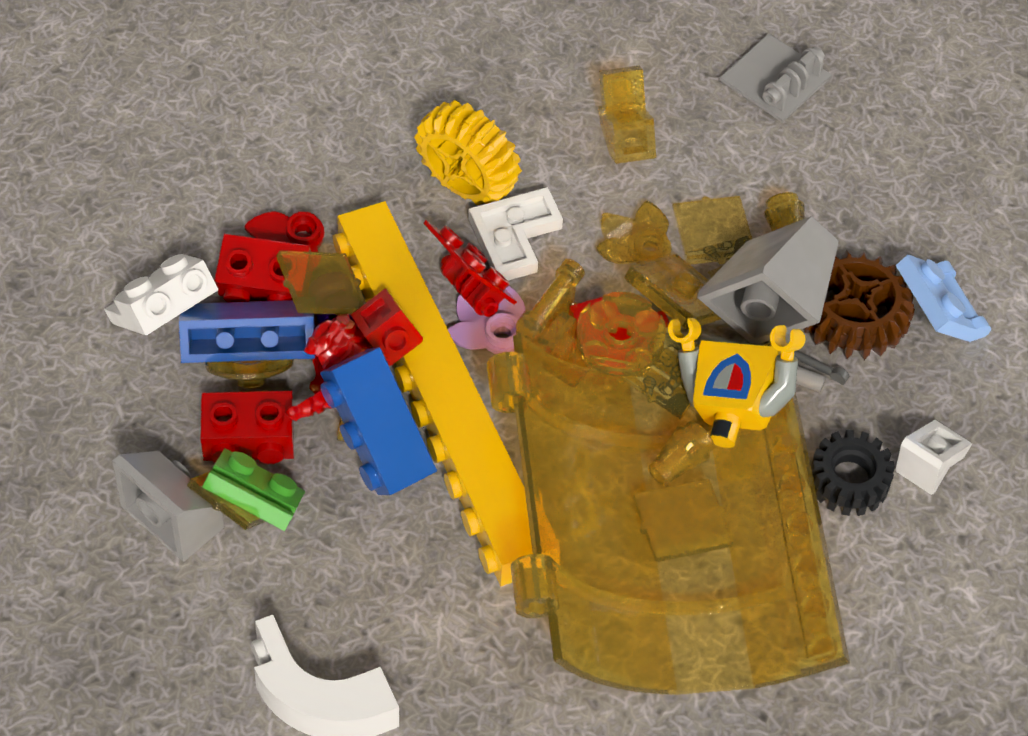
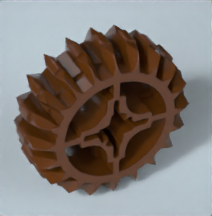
(851, 316)

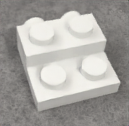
(162, 296)

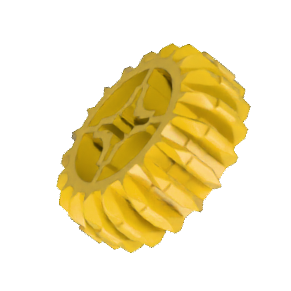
(467, 152)

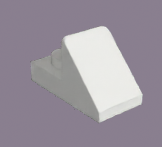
(929, 455)

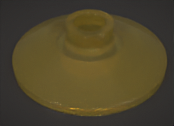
(249, 373)

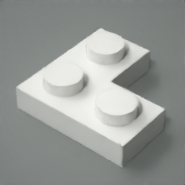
(506, 226)

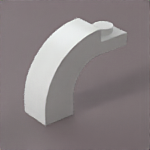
(317, 705)

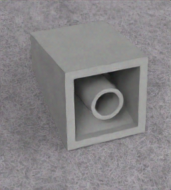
(774, 281)

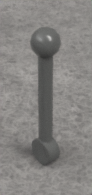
(837, 374)

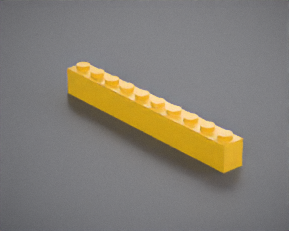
(442, 393)

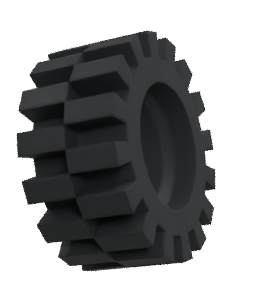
(856, 451)

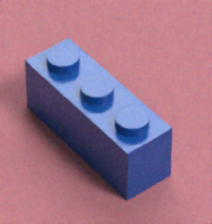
(244, 332)
(377, 422)

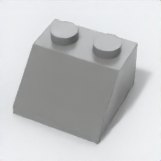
(159, 499)

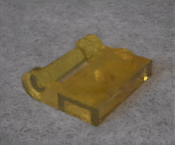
(553, 301)

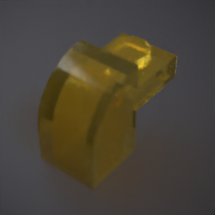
(624, 116)

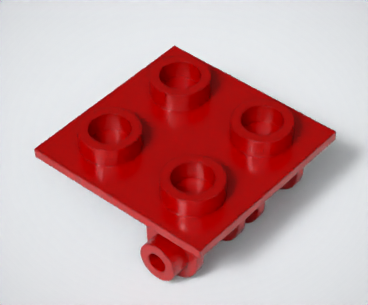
(468, 273)

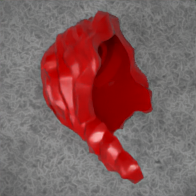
(331, 344)

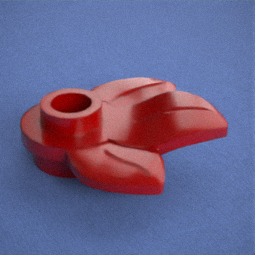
(283, 228)

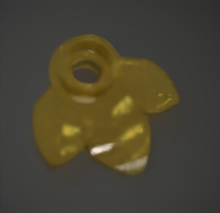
(629, 237)

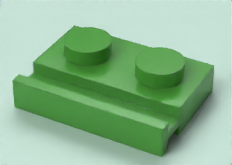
(254, 489)

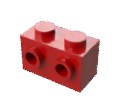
(251, 270)
(247, 424)

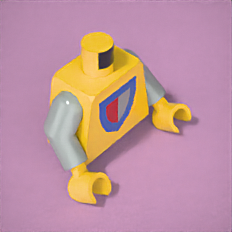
(735, 382)

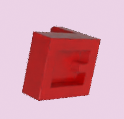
(387, 327)

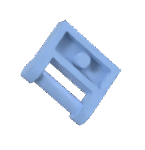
(942, 298)

